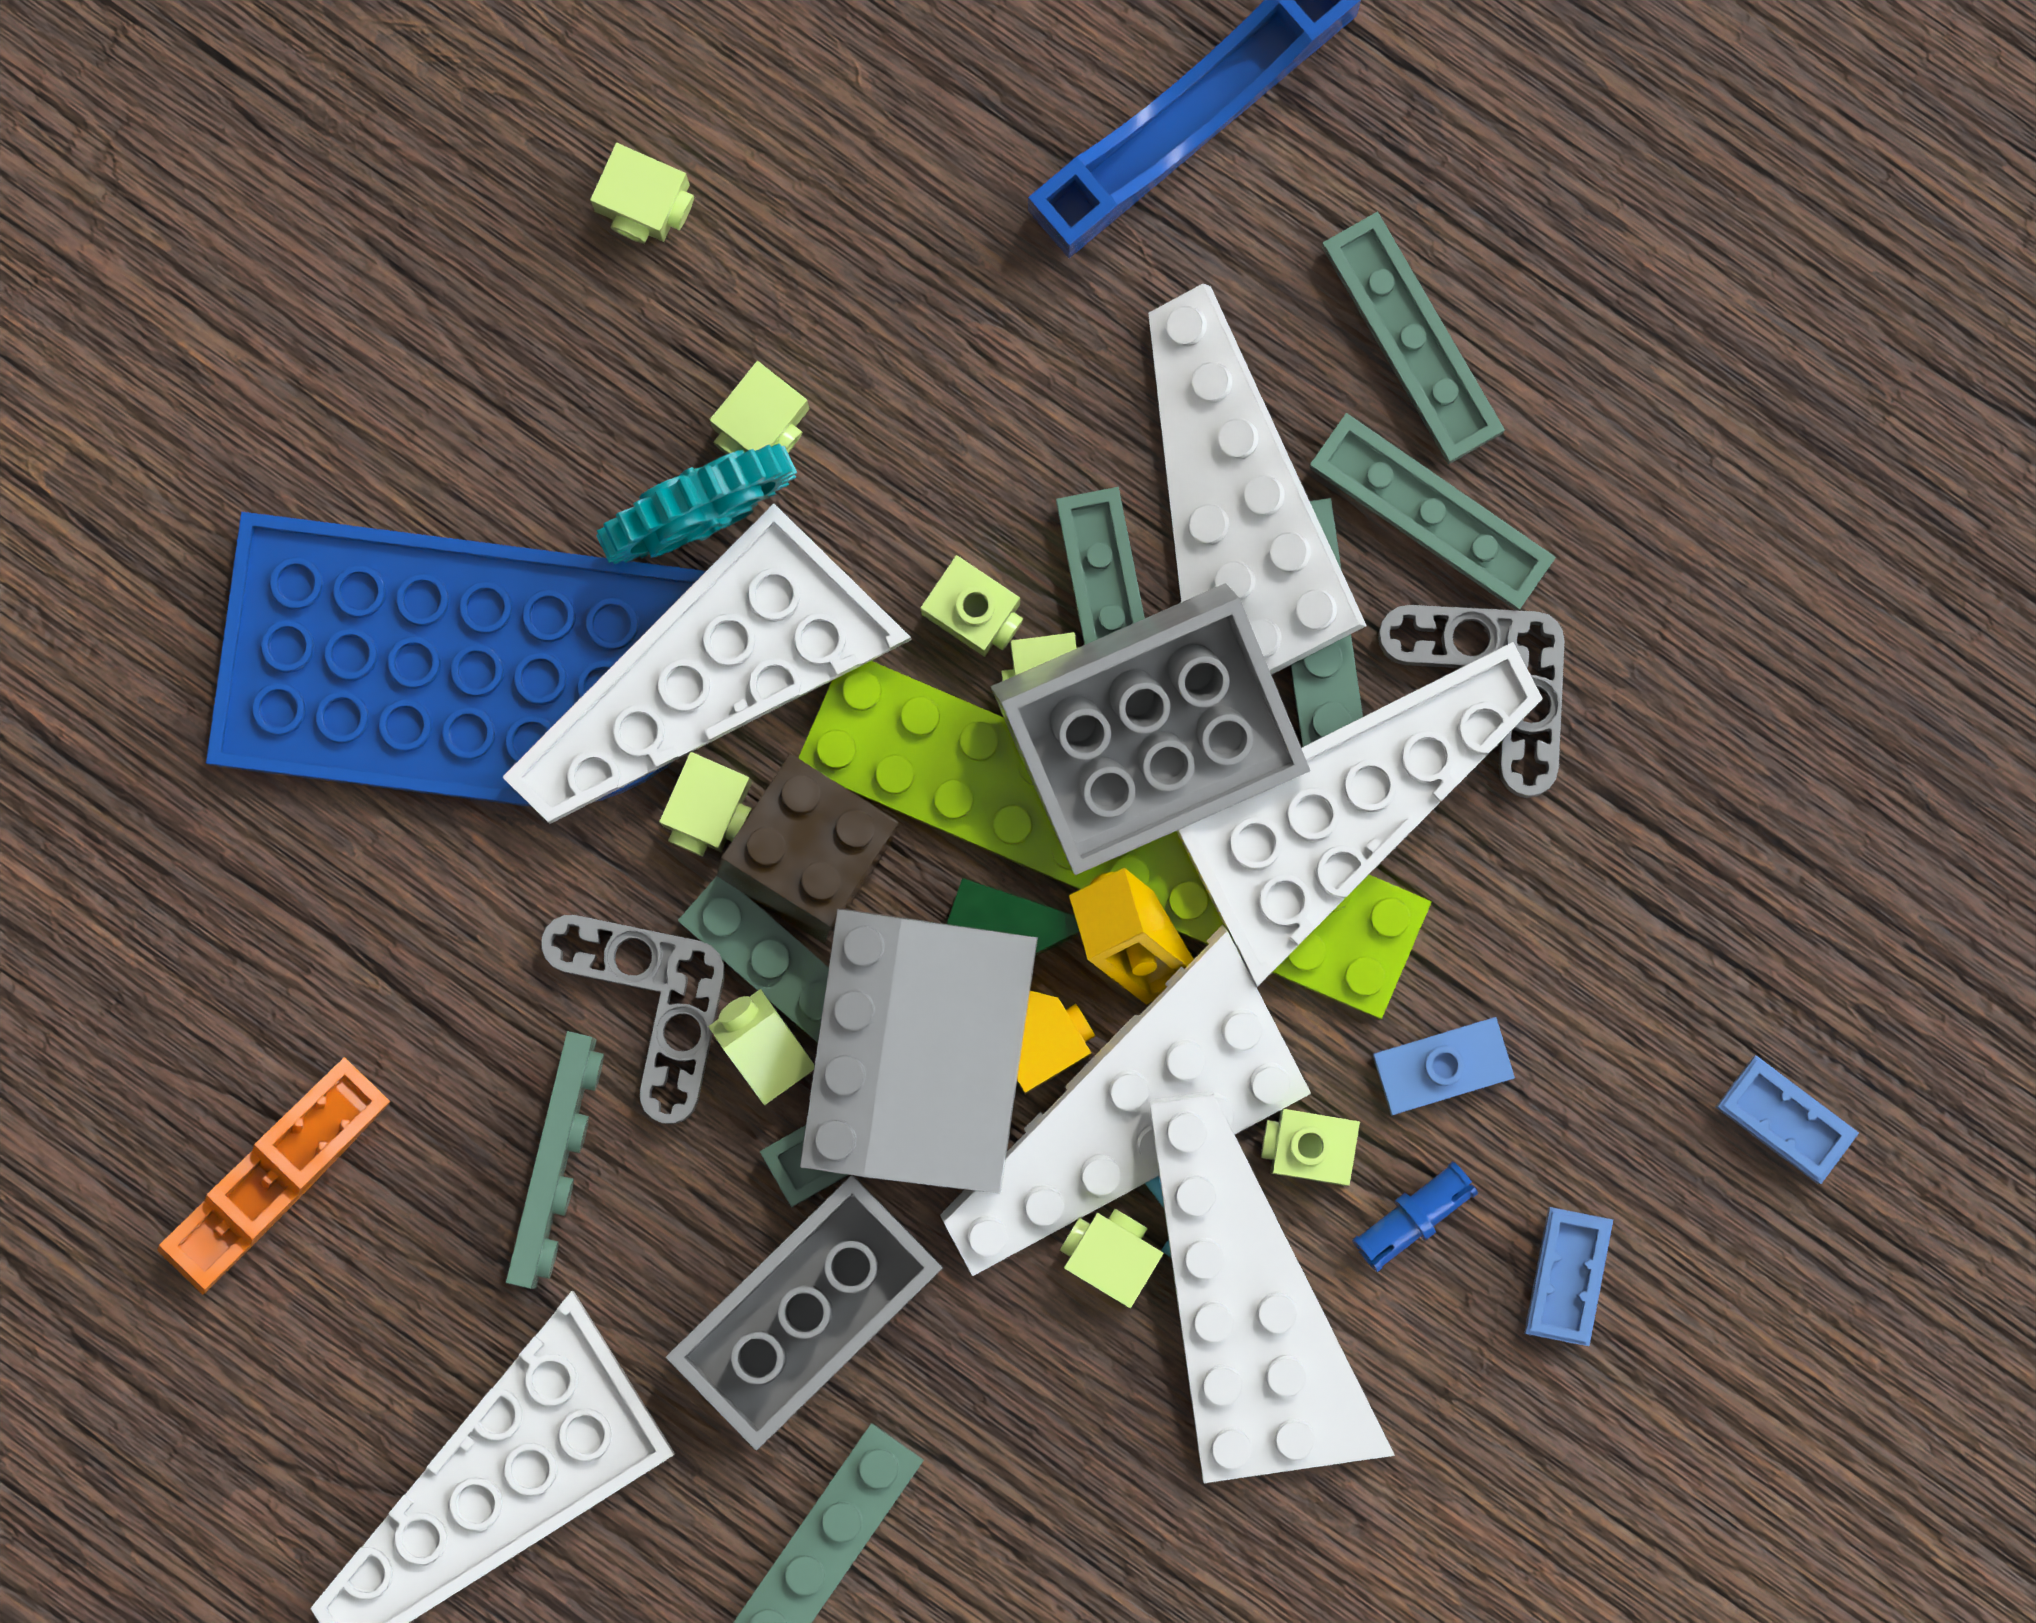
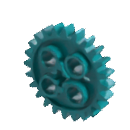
(696, 504)

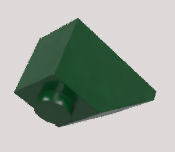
(1002, 912)

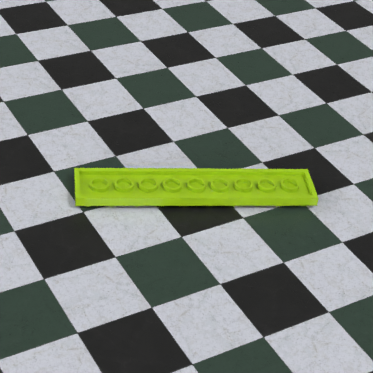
(966, 778)

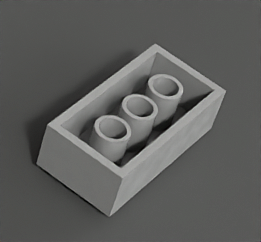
(804, 1312)

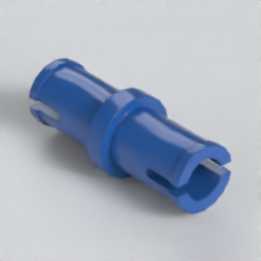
(1415, 1216)

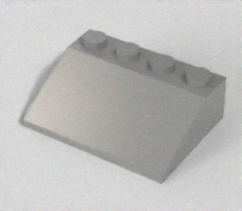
(1151, 728)
(918, 1051)

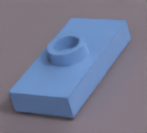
(1443, 1066)
(1787, 1120)
(1568, 1276)

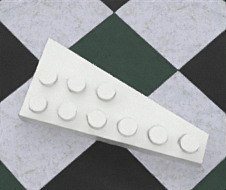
(1236, 492)
(1308, 843)
(523, 1463)

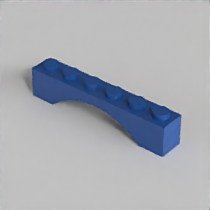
(1183, 118)

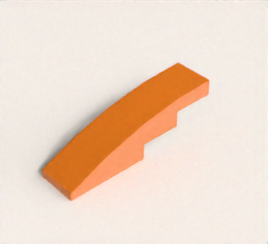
(273, 1175)

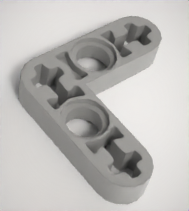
(1502, 629)
(660, 977)

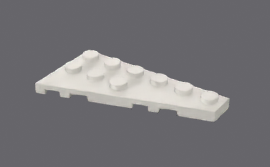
(733, 647)
(1099, 1135)
(1256, 1343)

